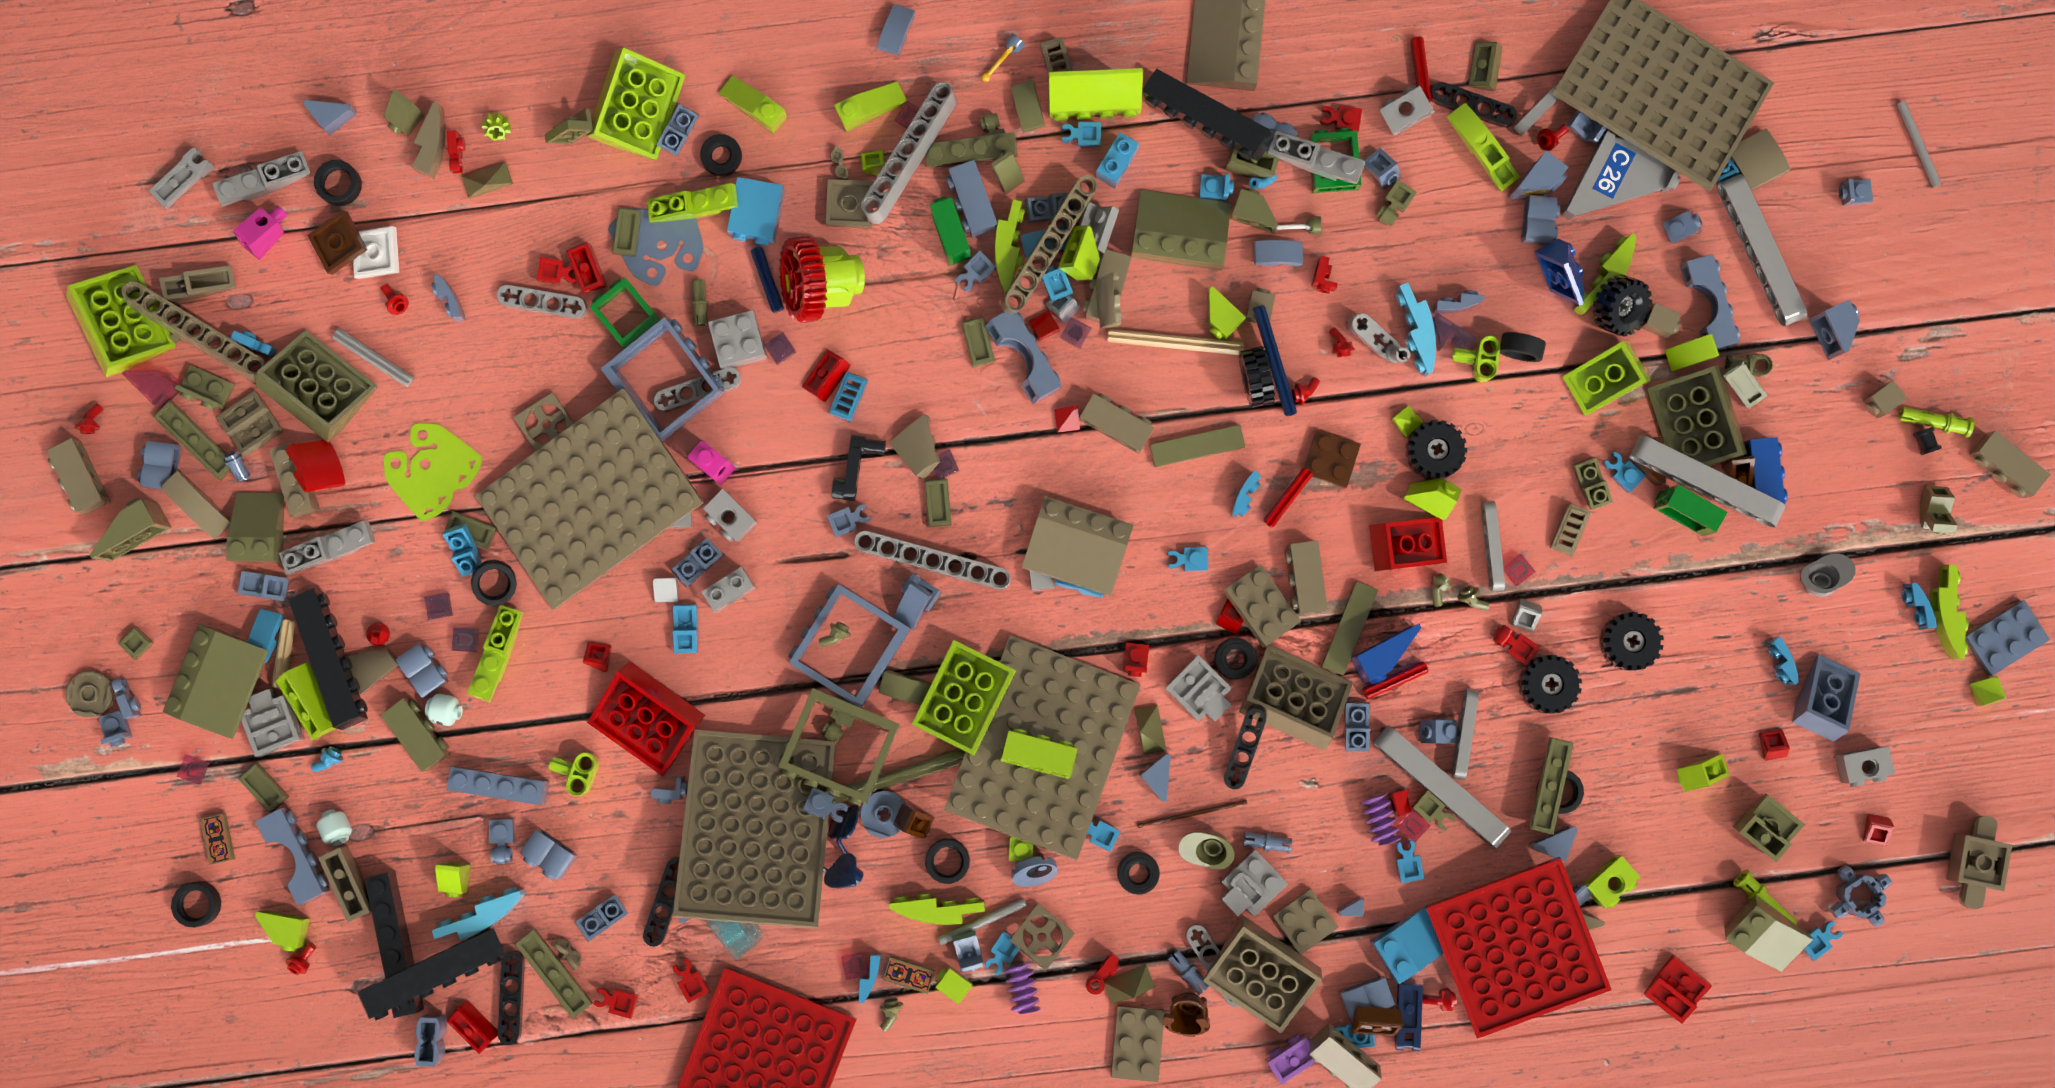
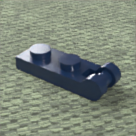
(1410, 1003)

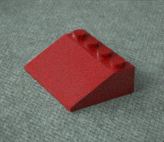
(645, 718)

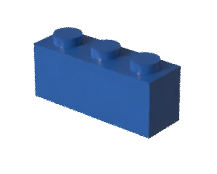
(1768, 468)

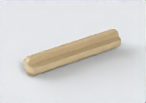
(283, 649)

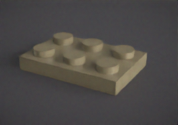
(1262, 606)
(1137, 1043)

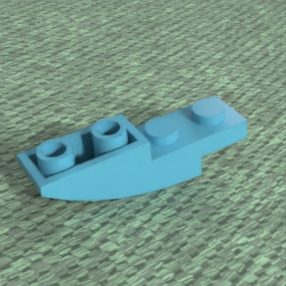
(1422, 337)
(488, 914)

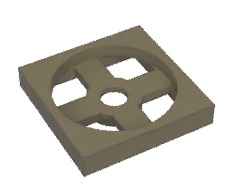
(521, 419)
(1017, 938)

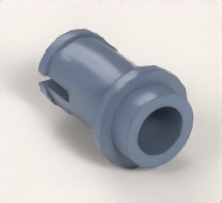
(237, 466)

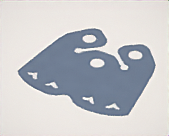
(670, 232)

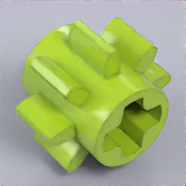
(496, 126)

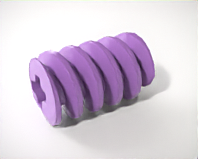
(1380, 820)
(1022, 989)

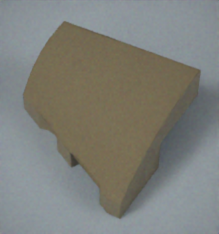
(1108, 301)
(917, 447)
(372, 666)

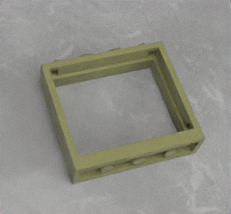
(855, 712)

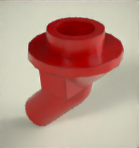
(1551, 138)
(396, 303)
(1342, 347)
(1302, 392)
(87, 424)
(378, 634)
(297, 963)
(1446, 999)

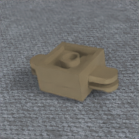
(1987, 867)

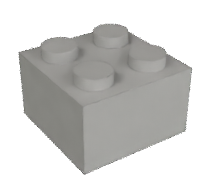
(737, 340)

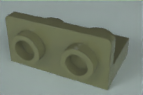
(571, 129)
(205, 387)

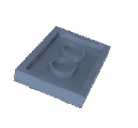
(2006, 638)

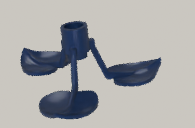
(844, 871)

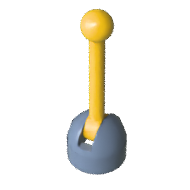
(1013, 45)

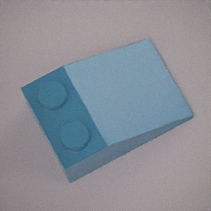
(1408, 945)

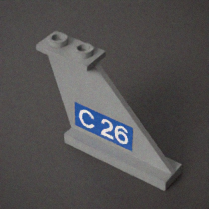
(1618, 174)

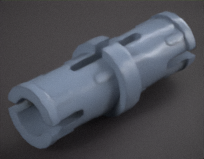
(1267, 842)
(1188, 972)

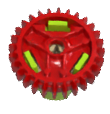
(817, 278)

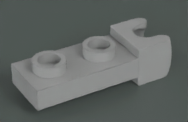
(181, 178)

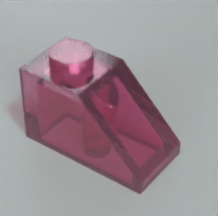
(154, 385)

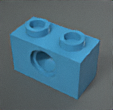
(1117, 160)

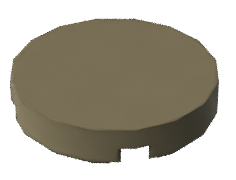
(90, 694)

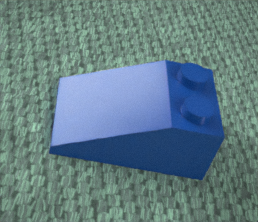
(1562, 271)
(1382, 657)

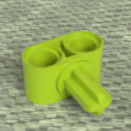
(1480, 357)
(576, 771)

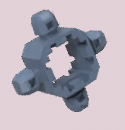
(1847, 906)

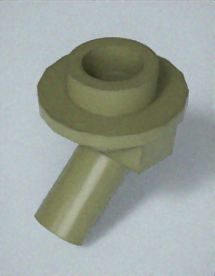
(1440, 584)
(1469, 595)
(838, 632)
(890, 1008)

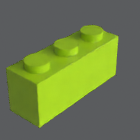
(305, 698)
(1039, 753)

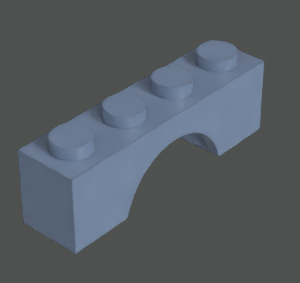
(1704, 276)
(1011, 332)
(497, 785)
(307, 880)

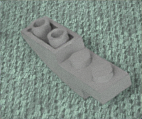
(1316, 159)
(263, 180)
(327, 548)

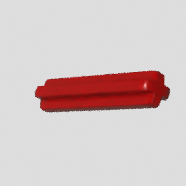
(1420, 65)
(1288, 497)
(1395, 680)

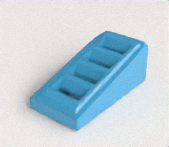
(856, 399)

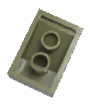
(256, 528)
(130, 529)
(1766, 934)

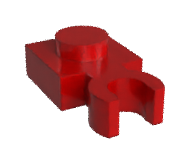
(1344, 118)
(456, 145)
(552, 271)
(692, 984)
(621, 1002)

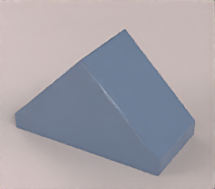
(330, 115)
(1158, 776)
(1557, 844)

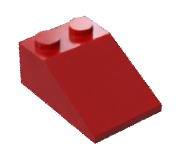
(1408, 544)

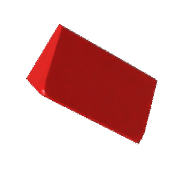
(586, 268)
(826, 375)
(472, 1026)

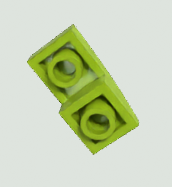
(1692, 352)

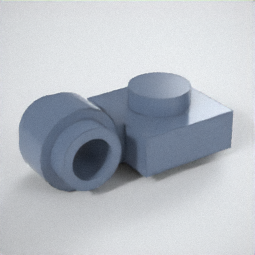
(501, 833)

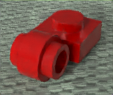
(1520, 648)
(1108, 966)

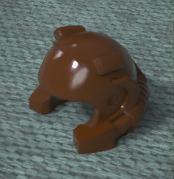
(1187, 1015)

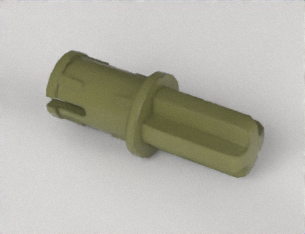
(699, 302)

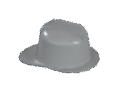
(1828, 574)

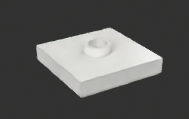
(381, 254)

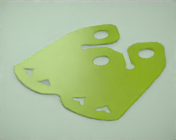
(440, 479)

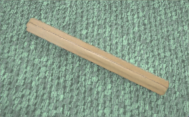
(1174, 342)

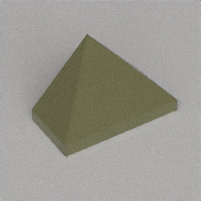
(487, 180)
(1150, 730)
(1129, 984)

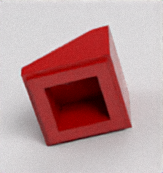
(1400, 802)

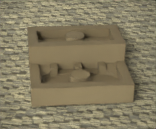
(1760, 159)
(249, 423)

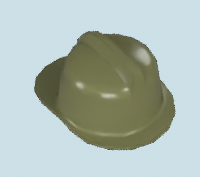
(1207, 849)

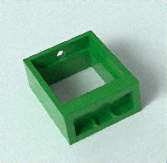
(1323, 185)
(950, 230)
(603, 299)
(1690, 510)

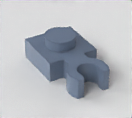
(978, 269)
(845, 521)
(127, 702)
(821, 804)

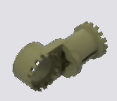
(1750, 361)

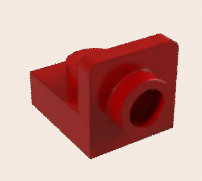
(1323, 271)
(1136, 659)

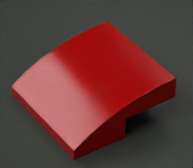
(316, 465)
(1677, 989)

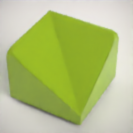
(1987, 691)

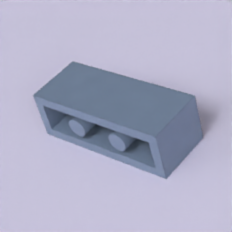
(972, 199)

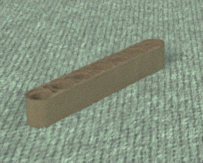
(1056, 236)
(188, 323)

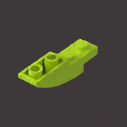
(1483, 146)
(692, 204)
(1007, 255)
(1611, 265)
(1950, 623)
(496, 653)
(926, 909)

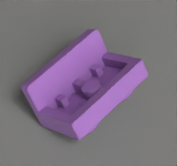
(1290, 1059)

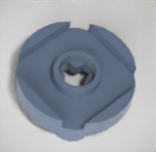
(870, 816)

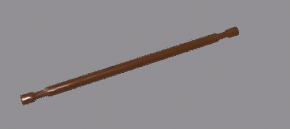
(1193, 813)

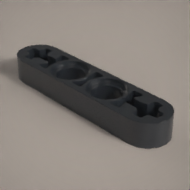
(1473, 101)
(1246, 747)
(661, 900)
(507, 997)

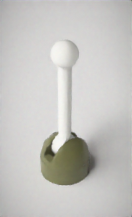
(1312, 226)

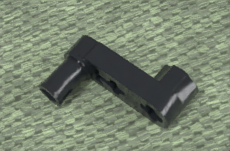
(847, 488)

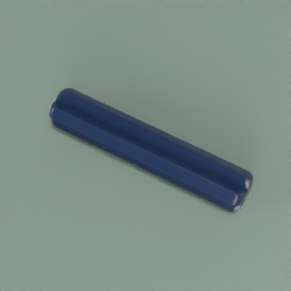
(767, 279)

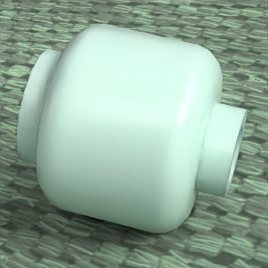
(443, 709)
(334, 827)

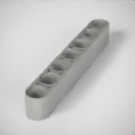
(909, 142)
(1762, 250)
(1707, 481)
(922, 555)
(1442, 787)

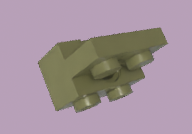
(1754, 828)

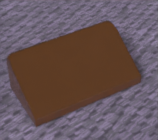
(1377, 1021)

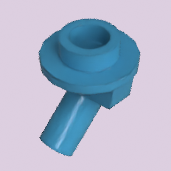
(329, 757)

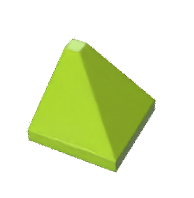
(872, 162)
(1407, 421)

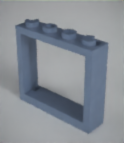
(614, 375)
(810, 632)

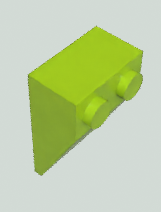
(1606, 378)

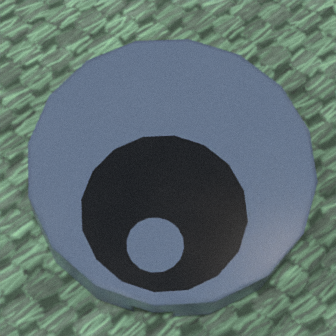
(1034, 871)

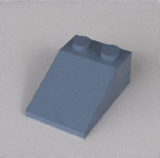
(1827, 699)

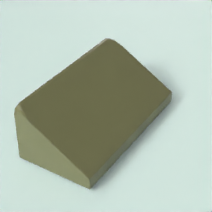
(1485, 65)

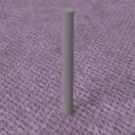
(1919, 144)
(982, 921)

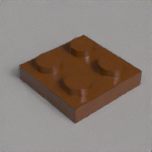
(337, 242)
(1332, 458)

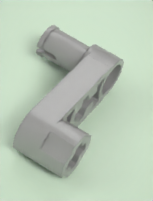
(1366, 332)

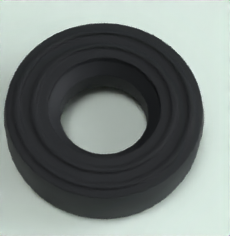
(714, 142)
(1221, 661)
(1141, 887)

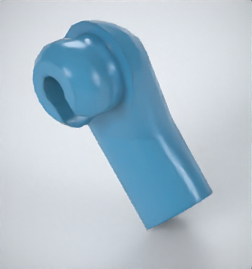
(1261, 183)

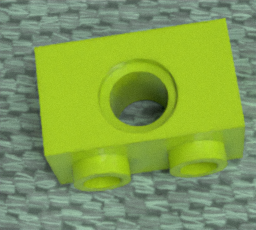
(1598, 882)

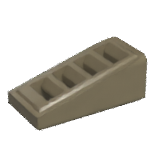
(1053, 44)
(1570, 508)

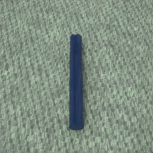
(1274, 360)

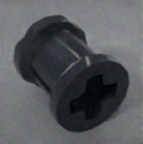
(1927, 440)

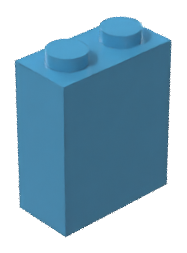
(757, 211)

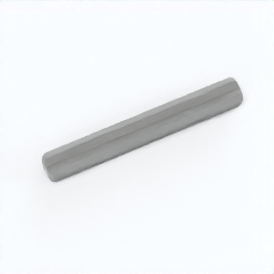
(372, 357)

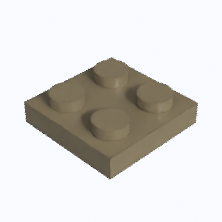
(844, 203)
(1305, 921)

